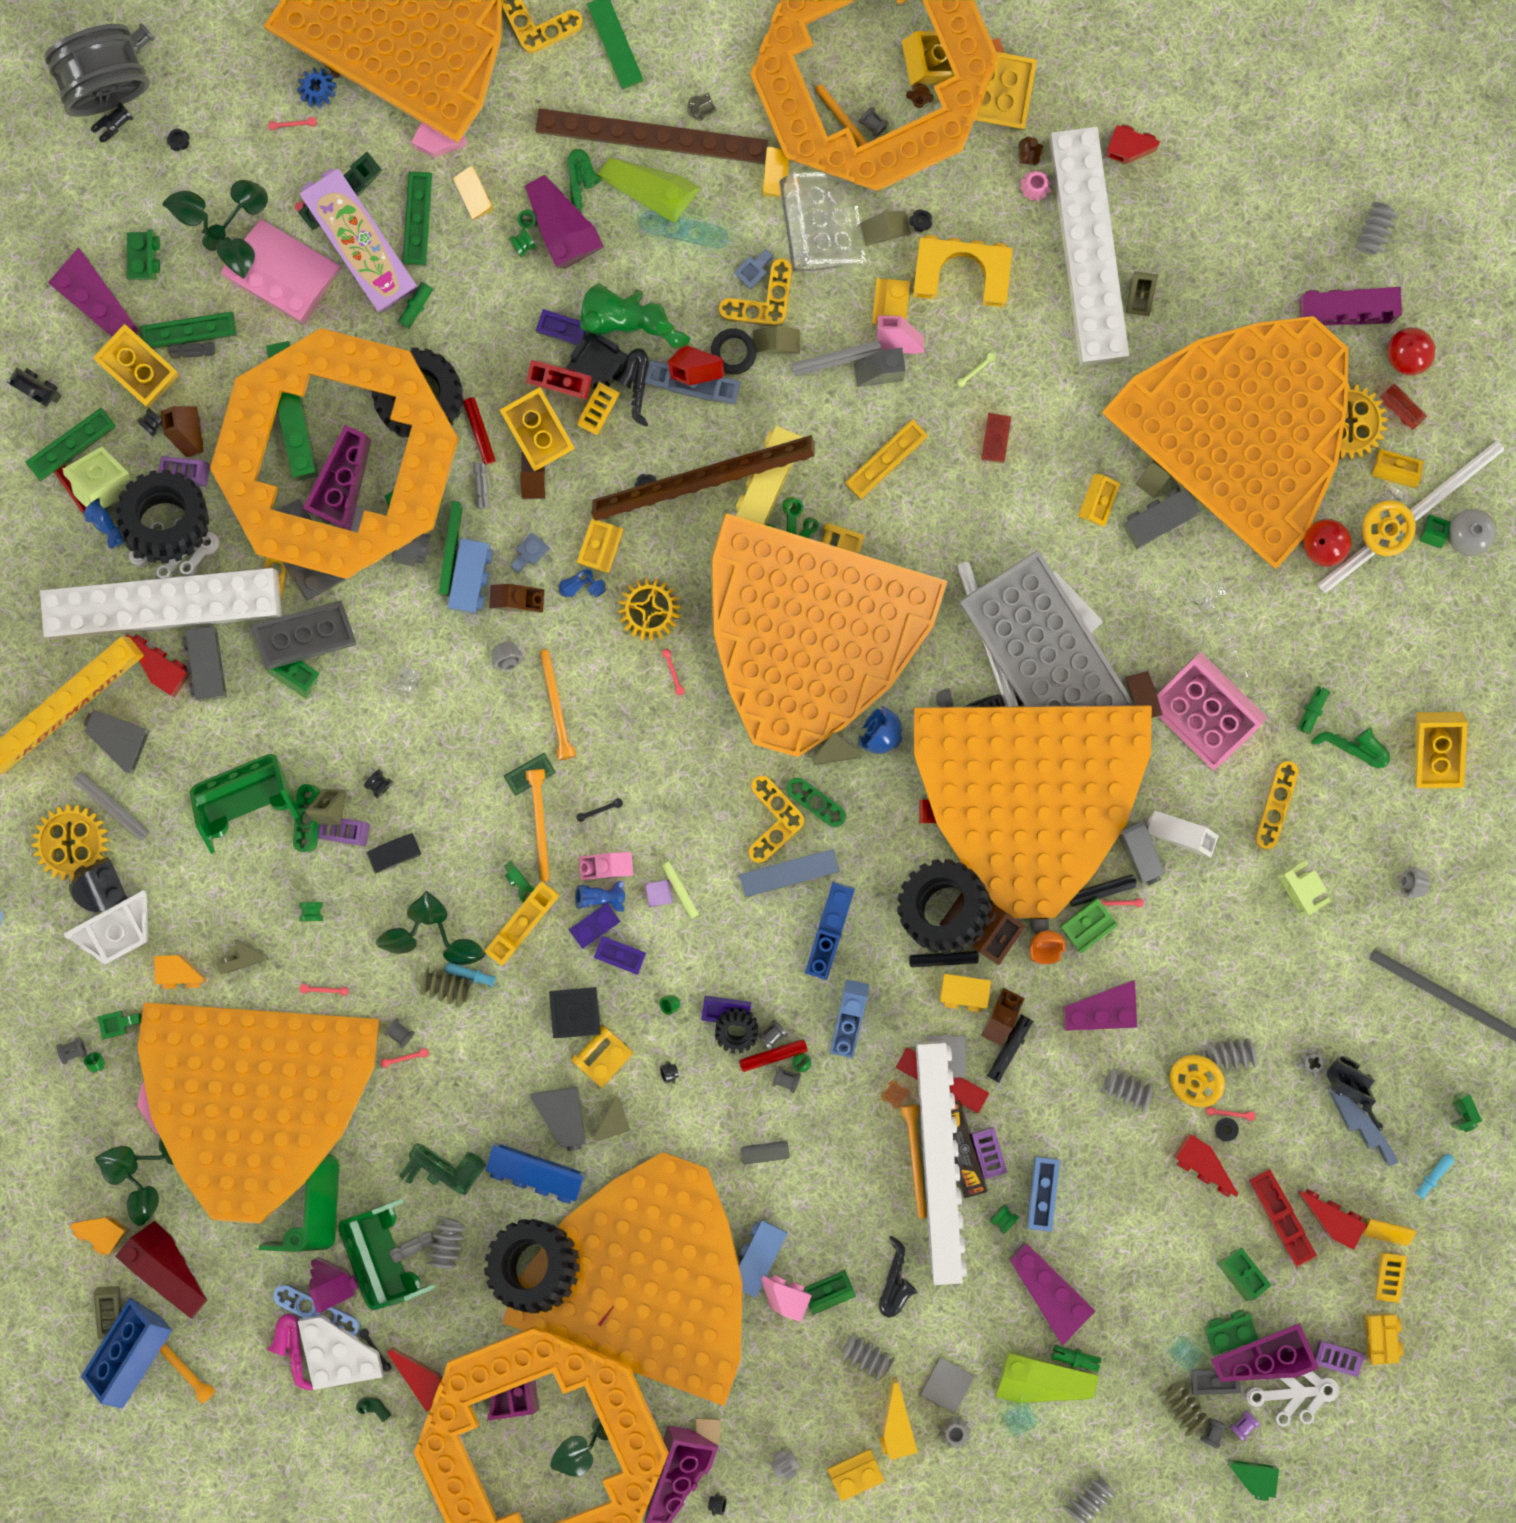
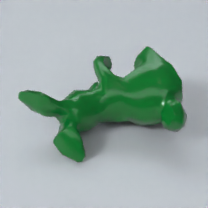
(607, 312)

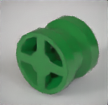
(522, 242)
(310, 911)
(1004, 1219)

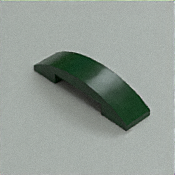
(359, 177)

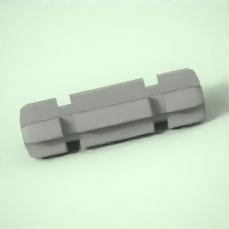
(481, 486)
(412, 1247)

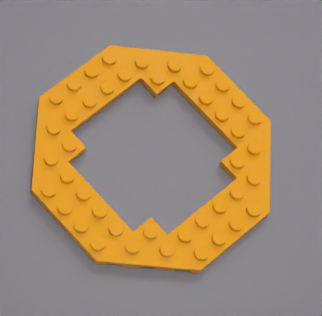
(901, 150)
(249, 425)
(517, 1362)

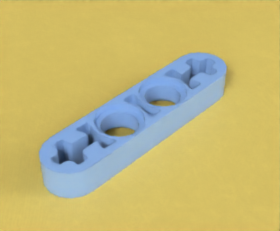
(292, 1293)

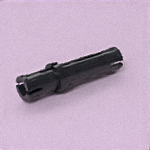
(1010, 1048)

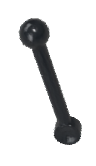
(617, 803)
(1368, 1108)
(364, 1333)

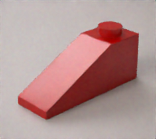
(558, 379)
(419, 1377)

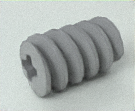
(1376, 228)
(1232, 1053)
(1128, 1089)
(446, 1243)
(866, 1357)
(1091, 1500)

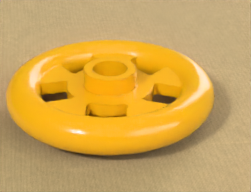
(1373, 517)
(1204, 1065)

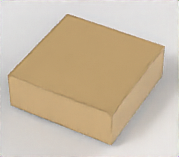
(709, 1429)

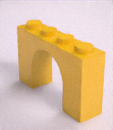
(992, 259)

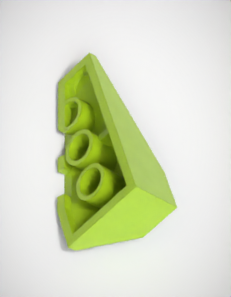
(656, 189)
(1037, 1380)

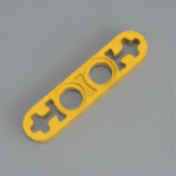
(1273, 804)

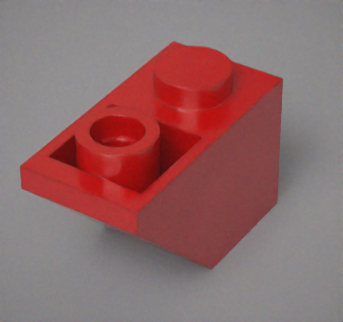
(1130, 145)
(695, 366)

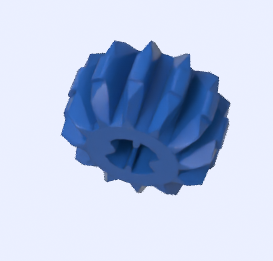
(310, 94)

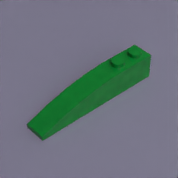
(295, 429)

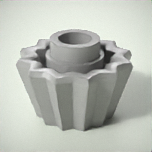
(506, 656)
(1414, 883)
(955, 1432)

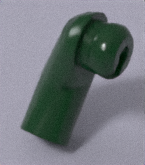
(373, 1405)

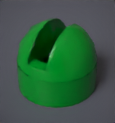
(524, 223)
(669, 1004)
(798, 1058)
(92, 1065)

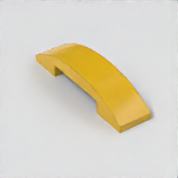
(522, 923)

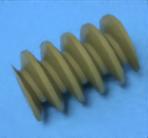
(445, 987)
(1184, 1407)

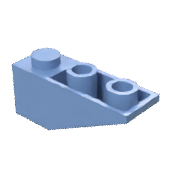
(849, 1018)

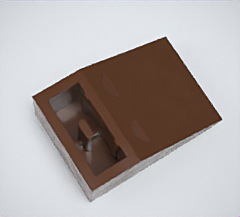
(998, 935)

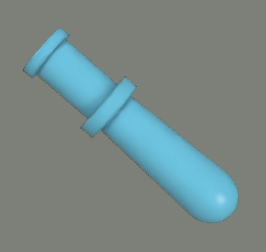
(469, 974)
(1430, 1181)

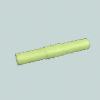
(680, 890)

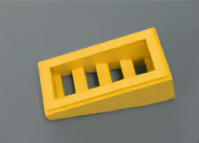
(591, 405)
(1384, 1258)

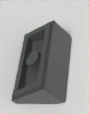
(765, 1152)

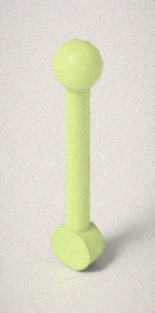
(990, 358)

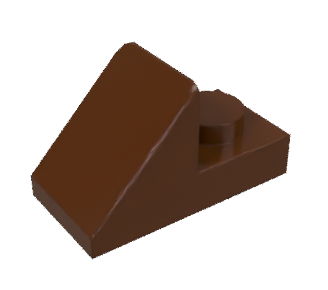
(532, 482)

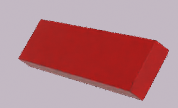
(963, 1090)

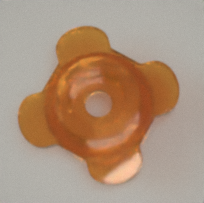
(901, 1094)

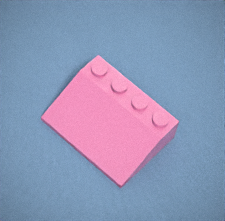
(284, 272)
(1208, 711)

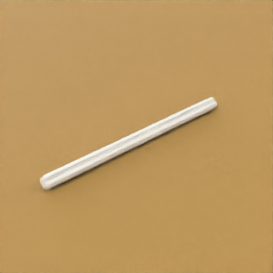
(1417, 511)
(1004, 685)

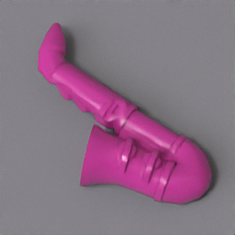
(288, 1336)

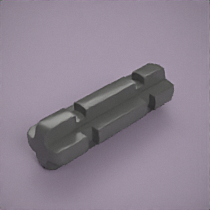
(192, 350)

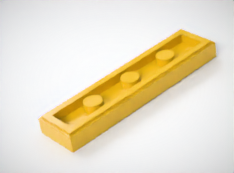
(886, 459)

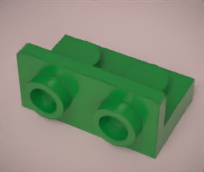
(142, 255)
(1465, 1106)
(1230, 1332)

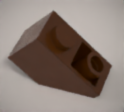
(183, 429)
(516, 598)
(1002, 1017)

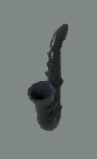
(635, 370)
(895, 1295)

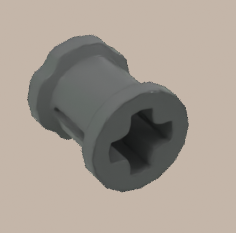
(147, 36)
(873, 122)
(399, 1033)
(772, 1034)
(63, 1054)
(786, 1079)
(1214, 1432)

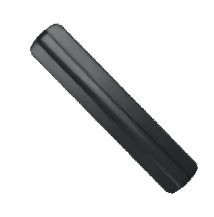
(1104, 890)
(941, 959)

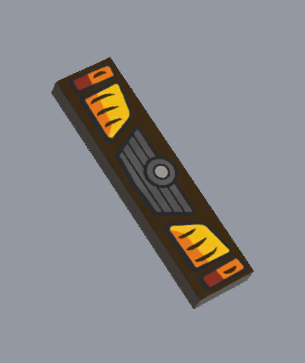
(971, 1174)

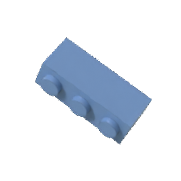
(470, 576)
(1042, 1193)
(759, 1255)

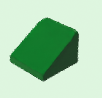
(1435, 531)

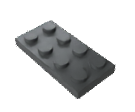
(309, 582)
(303, 635)

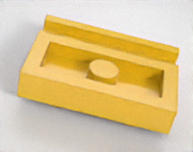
(890, 298)
(600, 546)
(855, 1474)

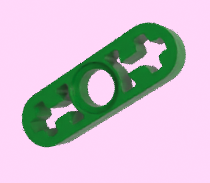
(799, 796)
(299, 835)

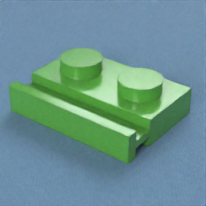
(1088, 925)

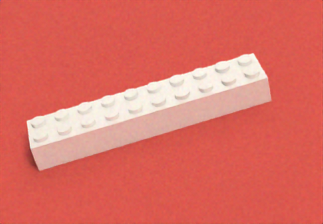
(1088, 246)
(161, 604)
(939, 1163)

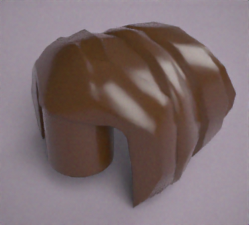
(1030, 151)

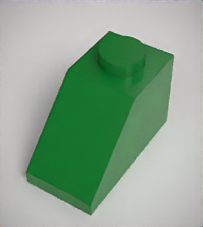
(1257, 1478)

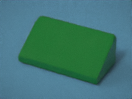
(829, 1292)

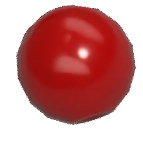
(1411, 351)
(1327, 542)

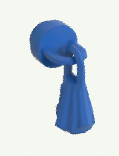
(570, 586)

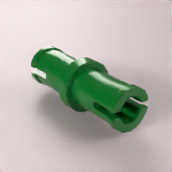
(415, 305)
(1313, 710)
(1076, 1358)

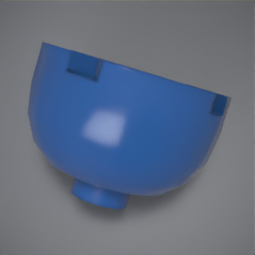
(882, 732)

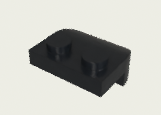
(27, 382)
(97, 886)
(1350, 1081)

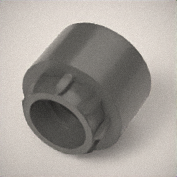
(413, 552)

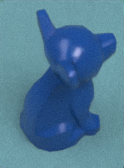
(103, 522)
(594, 896)

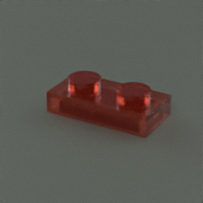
(1403, 406)
(996, 438)

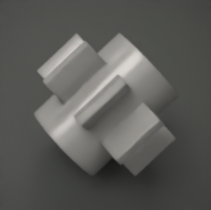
(1305, 1064)
(785, 1464)

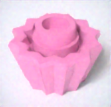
(1035, 185)

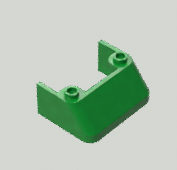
(238, 793)
(319, 1212)
(368, 1248)

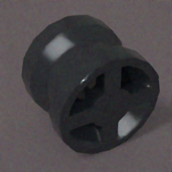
(150, 422)
(378, 783)

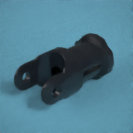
(112, 122)

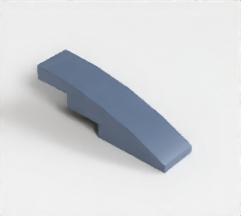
(789, 873)
(1356, 1119)

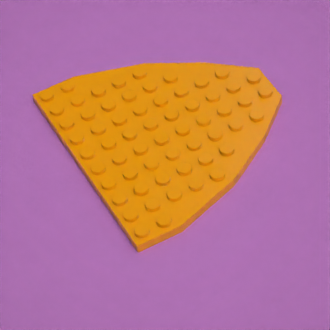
(412, 53)
(1246, 425)
(810, 630)
(1032, 792)
(251, 1097)
(668, 1266)

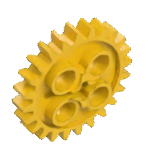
(1370, 422)
(49, 844)

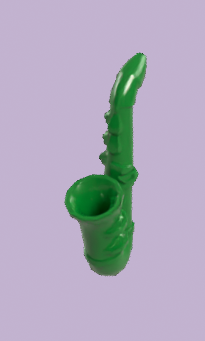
(580, 171)
(1369, 751)

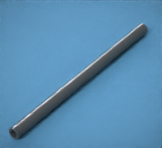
(1443, 994)

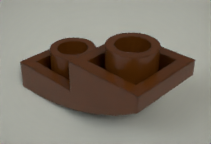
(1143, 692)

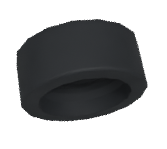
(751, 350)

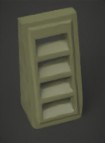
(106, 1292)

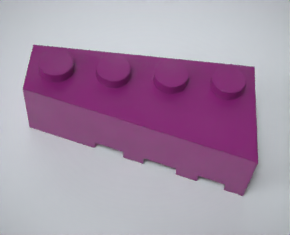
(90, 294)
(1352, 306)
(340, 480)
(1053, 1295)

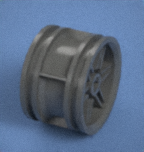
(96, 69)

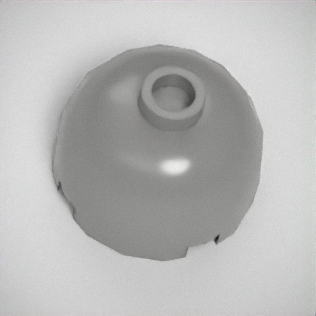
(1472, 532)

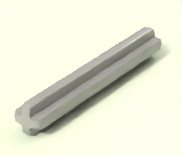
(835, 358)
(111, 806)

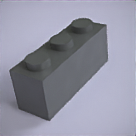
(1161, 517)
(205, 664)

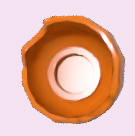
(1046, 947)

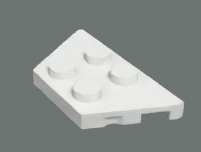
(114, 930)

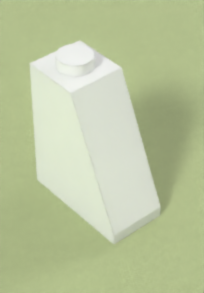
(1182, 833)

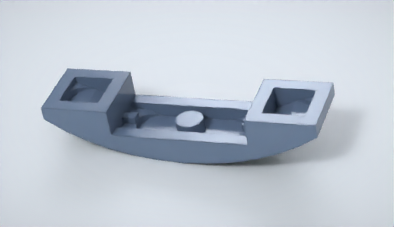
(718, 390)

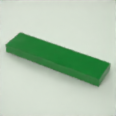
(615, 43)
(417, 218)
(189, 330)
(70, 444)
(450, 549)

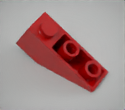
(161, 672)
(1201, 1158)
(1337, 1224)

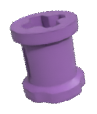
(1245, 1425)

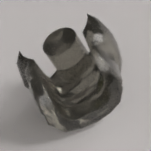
(700, 106)

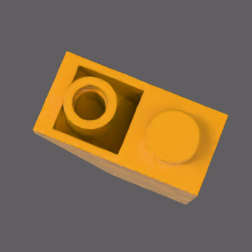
(176, 970)
(102, 1232)

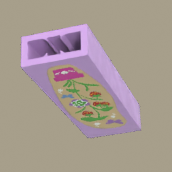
(358, 240)

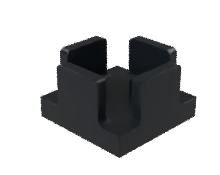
(597, 358)
(575, 1012)

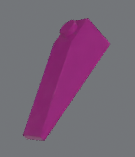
(563, 227)
(330, 1284)
(1271, 1357)
(686, 1463)

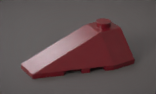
(159, 1263)

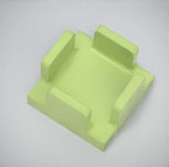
(96, 477)
(1304, 889)

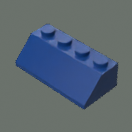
(535, 1172)
(125, 1354)

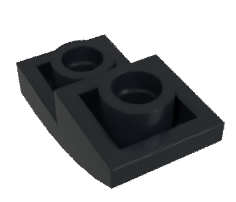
(393, 853)

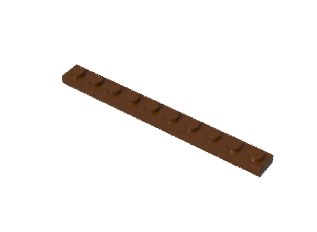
(651, 136)
(703, 477)

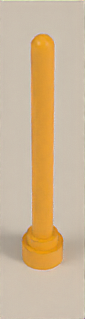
(840, 115)
(565, 749)
(536, 779)
(910, 1115)
(203, 1390)

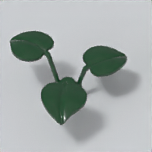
(189, 210)
(430, 911)
(118, 1165)
(573, 1453)

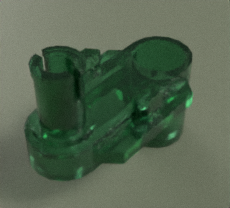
(457, 1178)

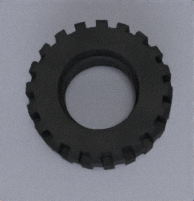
(448, 384)
(155, 490)
(923, 886)
(504, 1259)

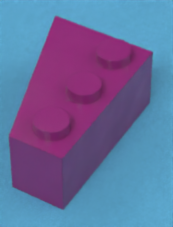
(1104, 1010)
(515, 1402)

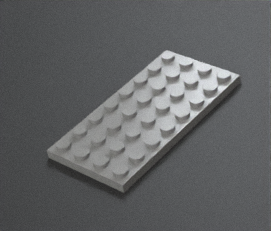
(1042, 639)

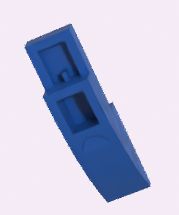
(829, 930)

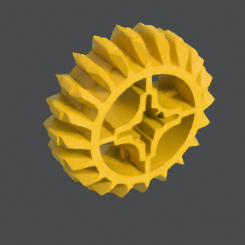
(660, 612)

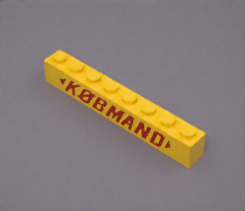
(67, 701)

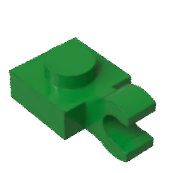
(515, 877)
(115, 1024)

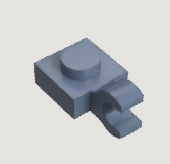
(752, 270)
(531, 551)

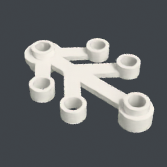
(193, 562)
(1298, 1394)

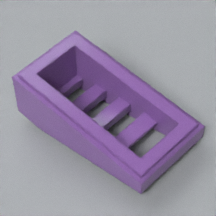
(198, 473)
(357, 836)
(983, 1134)
(1320, 1353)

